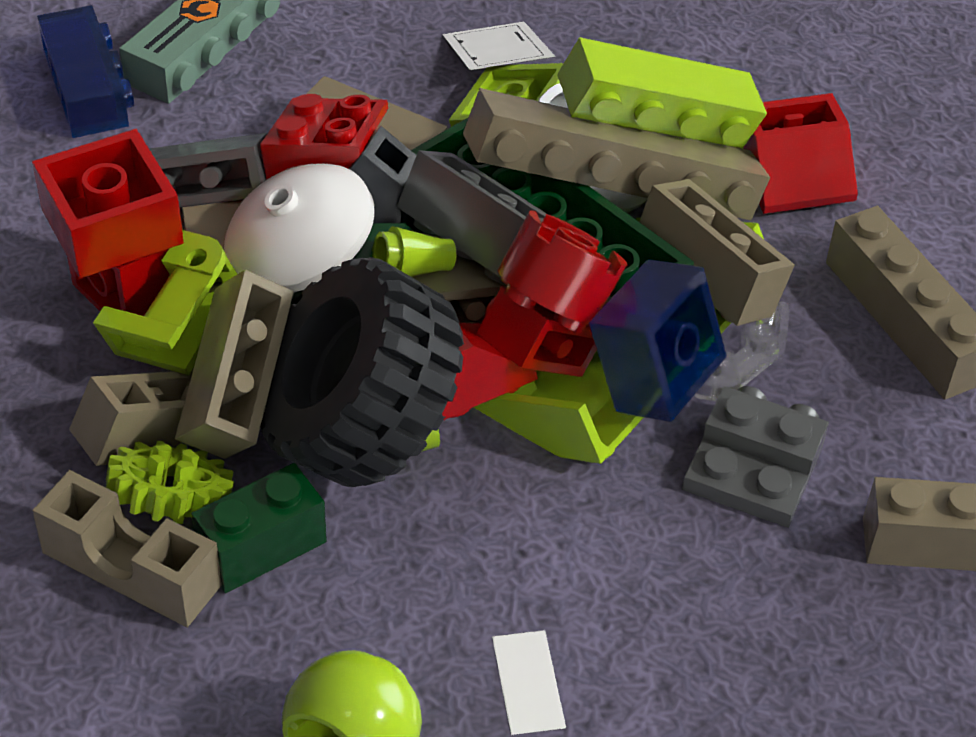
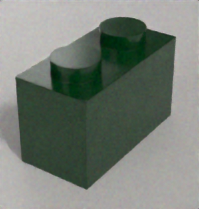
(263, 525)

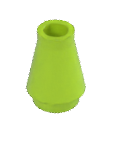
(414, 251)

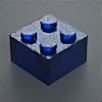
(658, 340)

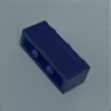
(85, 71)

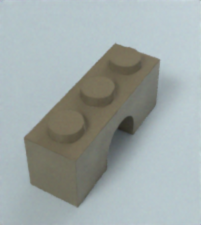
(87, 531)

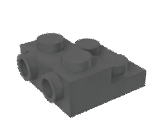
(756, 454)

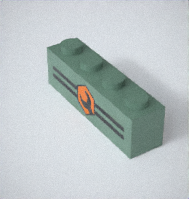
(187, 42)

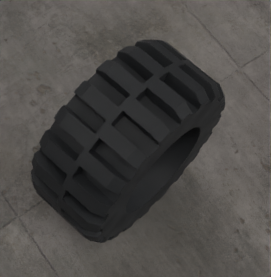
(362, 373)

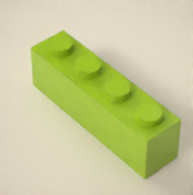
(660, 93)

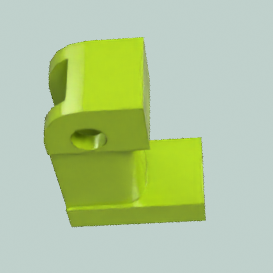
(177, 317)

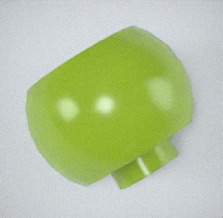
(351, 697)

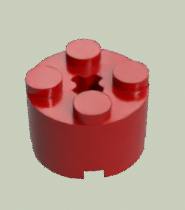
(559, 270)

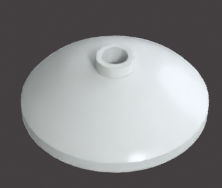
(300, 224)

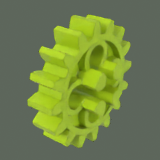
(142, 474)

